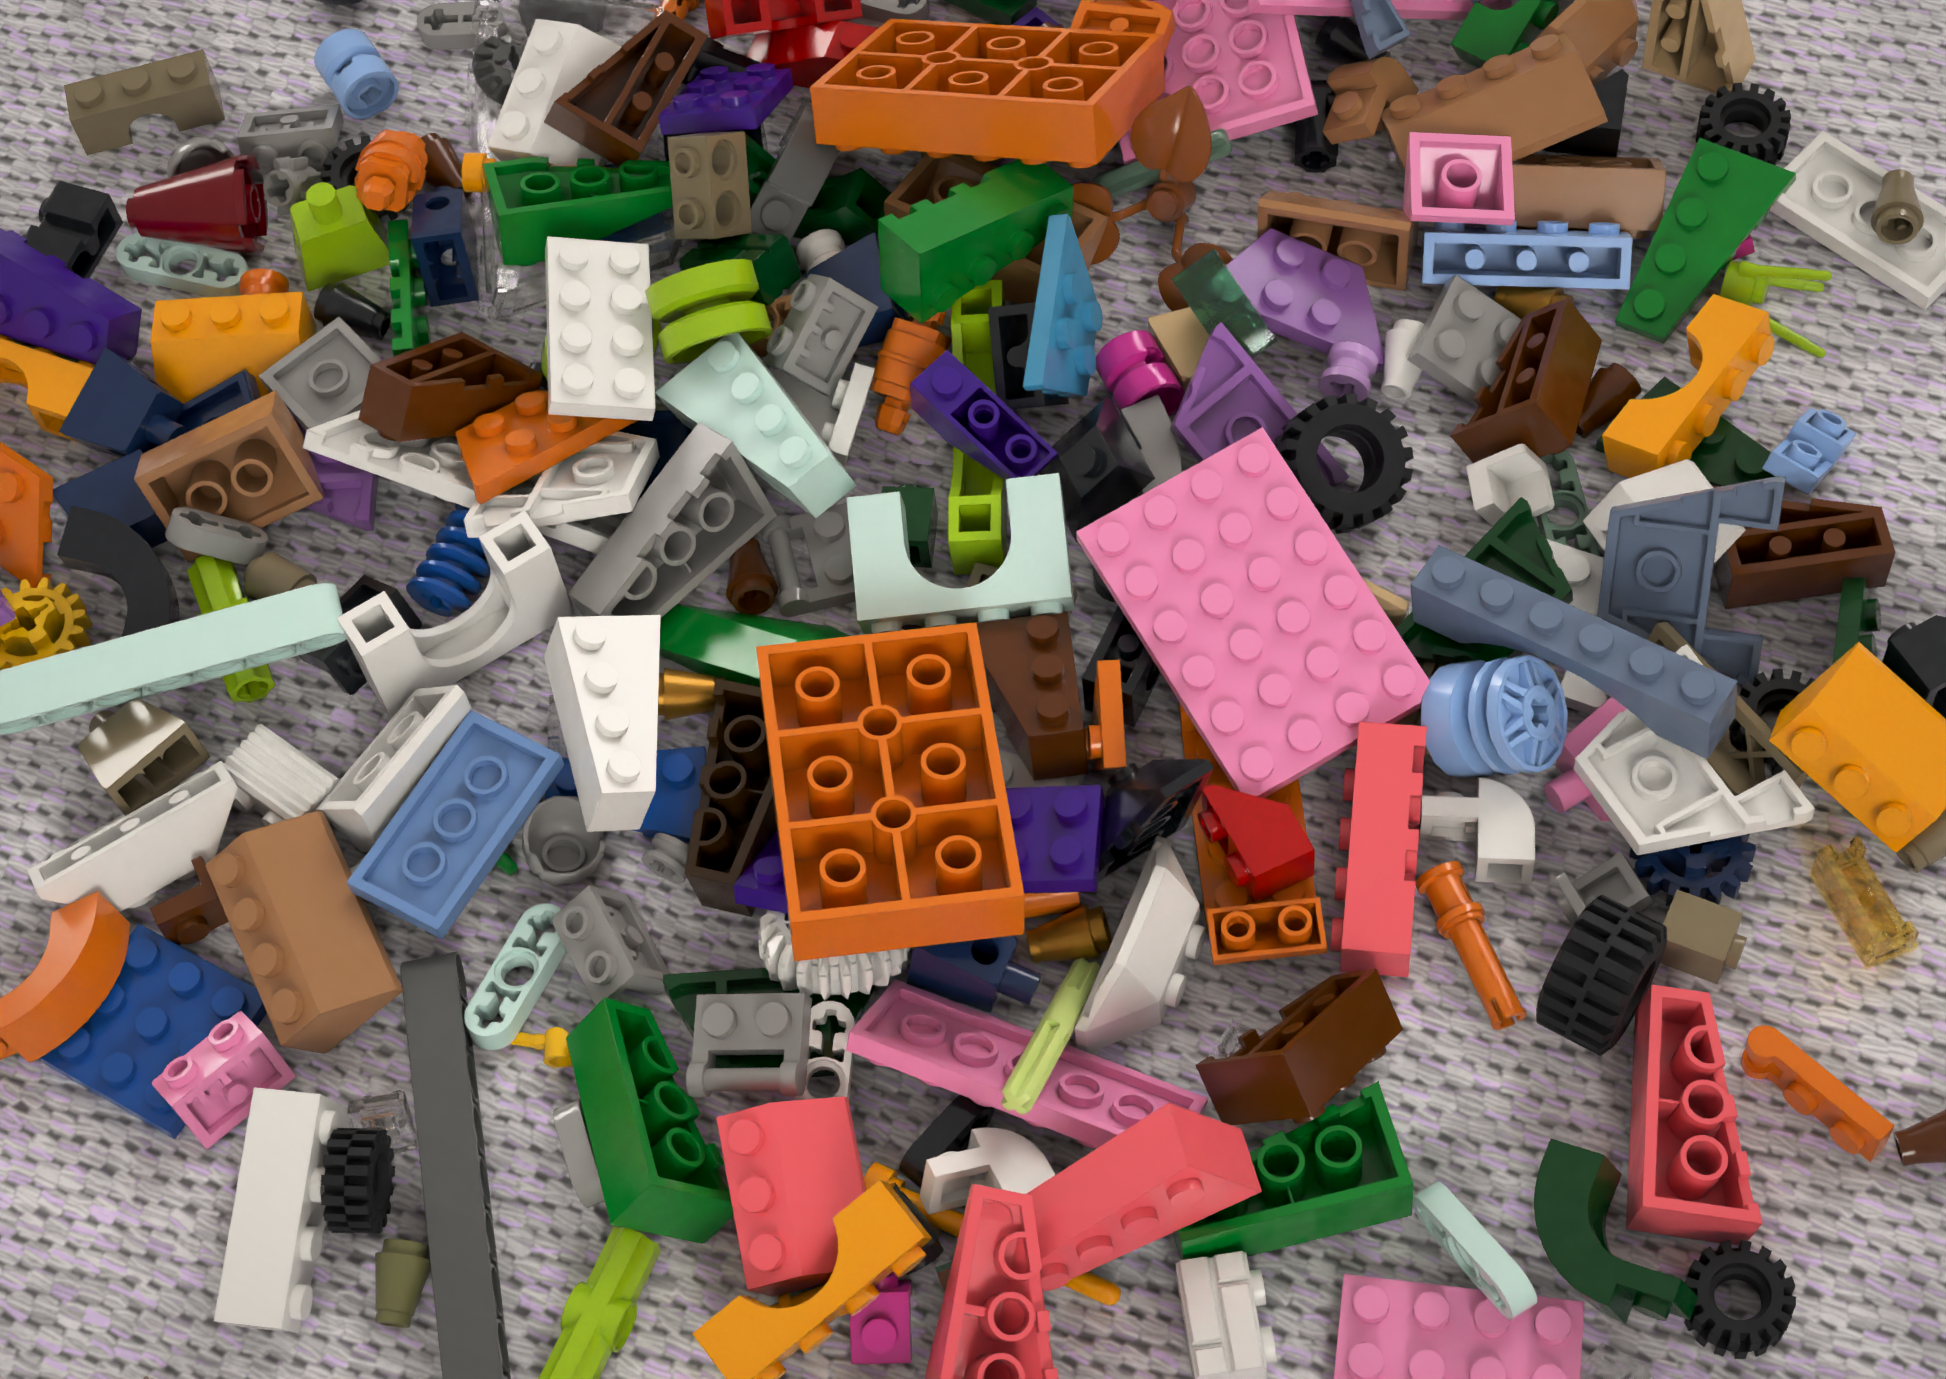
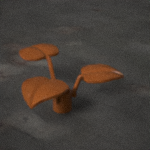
(1177, 140)

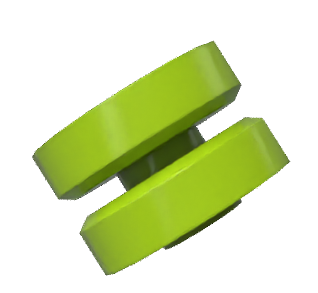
(705, 306)

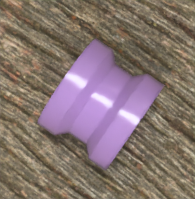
(1348, 370)

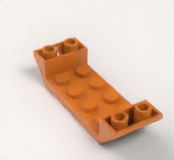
(1237, 927)

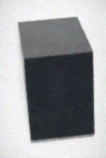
(1602, 139)

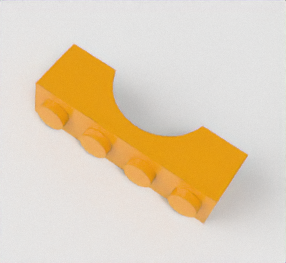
(1726, 348)
(50, 381)
(874, 1239)

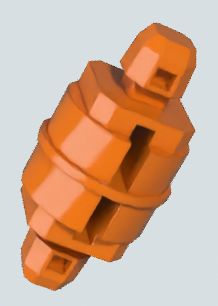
(391, 170)
(903, 357)

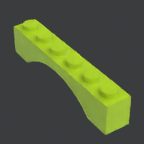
(976, 494)

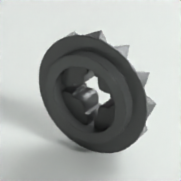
(488, 64)

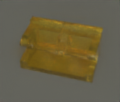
(1862, 905)

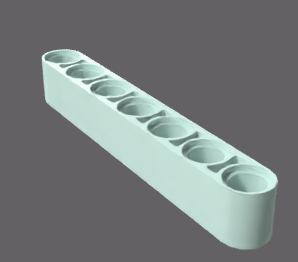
(169, 657)

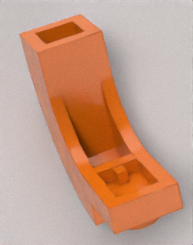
(69, 982)

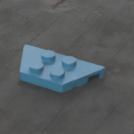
(1064, 317)

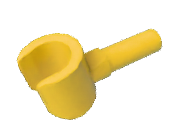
(552, 1042)

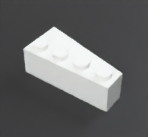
(608, 712)
(277, 1211)

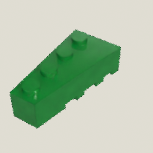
(967, 237)
(643, 1128)
(1314, 1184)

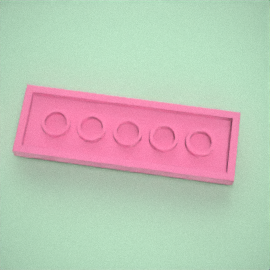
(977, 1052)

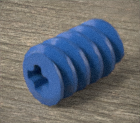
(449, 568)

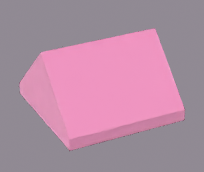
(1459, 179)

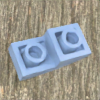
(1810, 449)

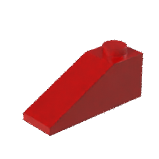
(809, 49)

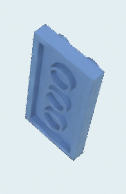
(455, 824)

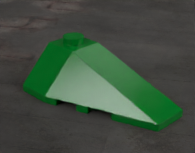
(569, 202)
(726, 641)

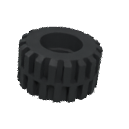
(1373, 439)
(1601, 974)

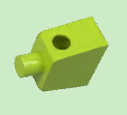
(336, 236)

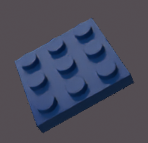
(151, 1016)

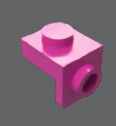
(883, 1328)

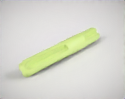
(1049, 1037)

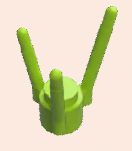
(1750, 284)

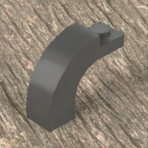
(793, 178)

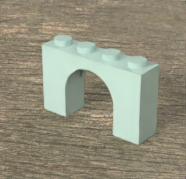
(1029, 582)

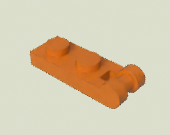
(1815, 1091)

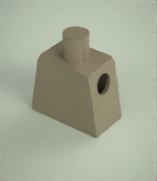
(140, 753)

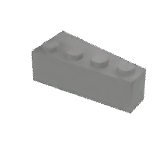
(678, 532)

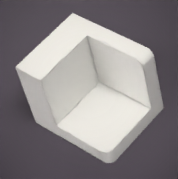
(1506, 477)

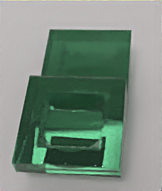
(1219, 298)

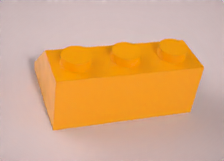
(214, 338)
(1869, 746)

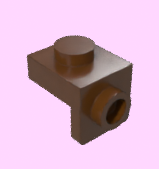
(192, 913)

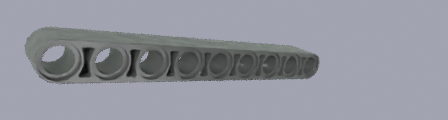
(454, 1171)

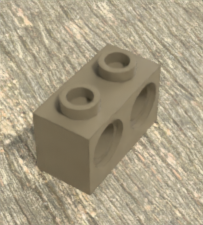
(709, 185)

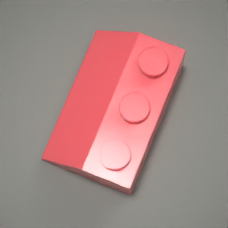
(787, 1179)

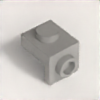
(1612, 879)

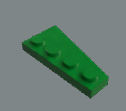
(1705, 223)
(406, 291)

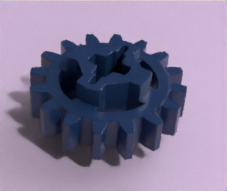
(1687, 871)

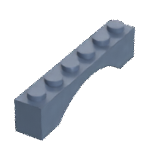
(1657, 685)

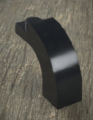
(114, 550)

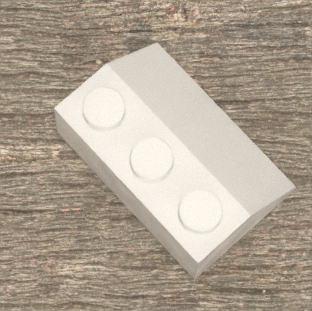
(551, 64)
(394, 764)

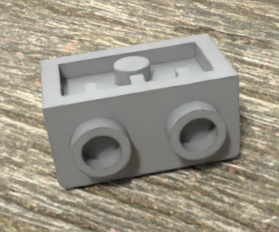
(290, 134)
(819, 333)
(609, 944)

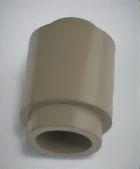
(274, 575)

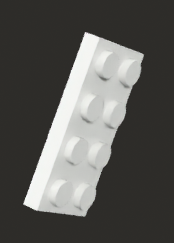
(1835, 206)
(599, 329)

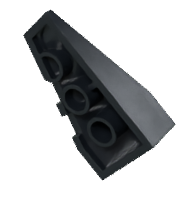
(1148, 805)

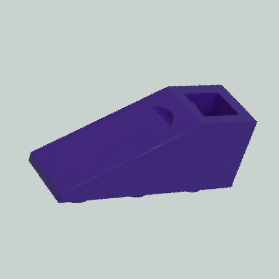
(977, 420)

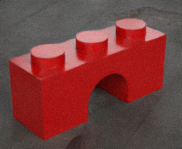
(751, 17)

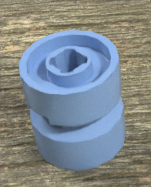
(356, 73)

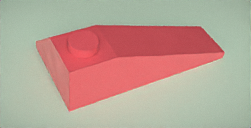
(994, 1299)

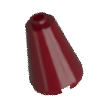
(204, 207)

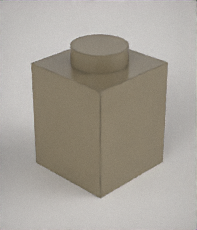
(1702, 937)

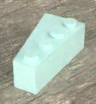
(744, 401)

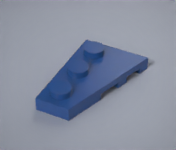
(675, 794)

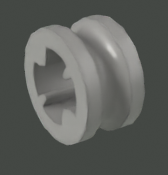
(667, 858)

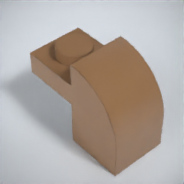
(1361, 96)

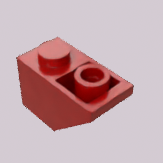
(1260, 840)

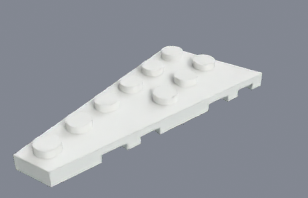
(437, 469)

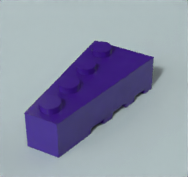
(60, 309)

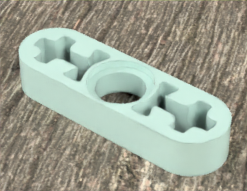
(169, 254)
(521, 999)
(1474, 1250)

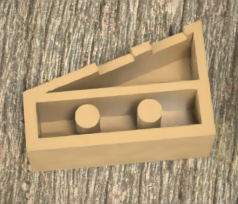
(1699, 42)

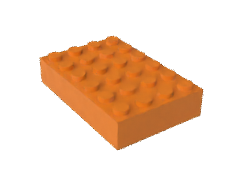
(989, 91)
(889, 792)

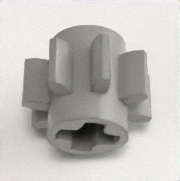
(289, 182)

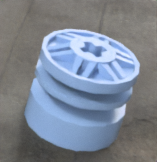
(1494, 717)

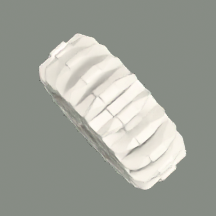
(824, 975)

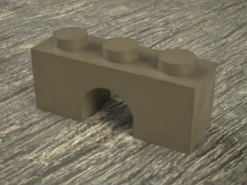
(174, 87)

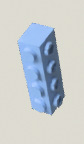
(1528, 257)

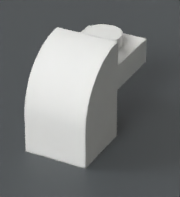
(1494, 820)
(992, 1160)

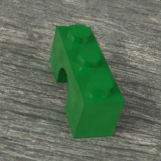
(1501, 32)

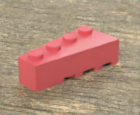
(1381, 849)
(1683, 1133)
(1139, 1189)

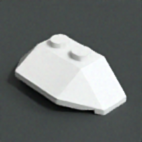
(144, 849)
(1145, 956)

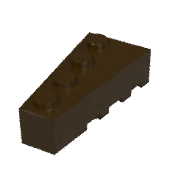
(735, 800)

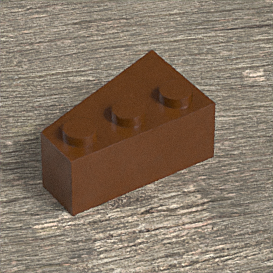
(621, 99)
(441, 388)
(1538, 388)
(1807, 555)
(1036, 692)
(1306, 1056)

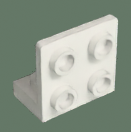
(835, 416)

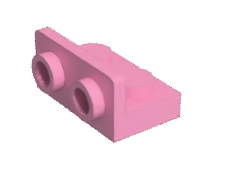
(217, 1078)

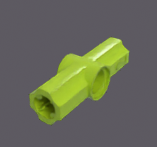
(217, 588)
(602, 1309)

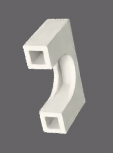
(518, 604)

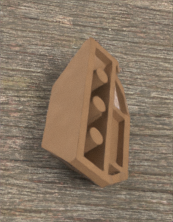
(1600, 32)

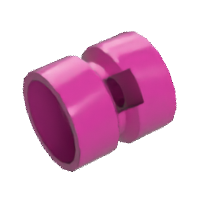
(1137, 370)

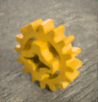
(44, 624)

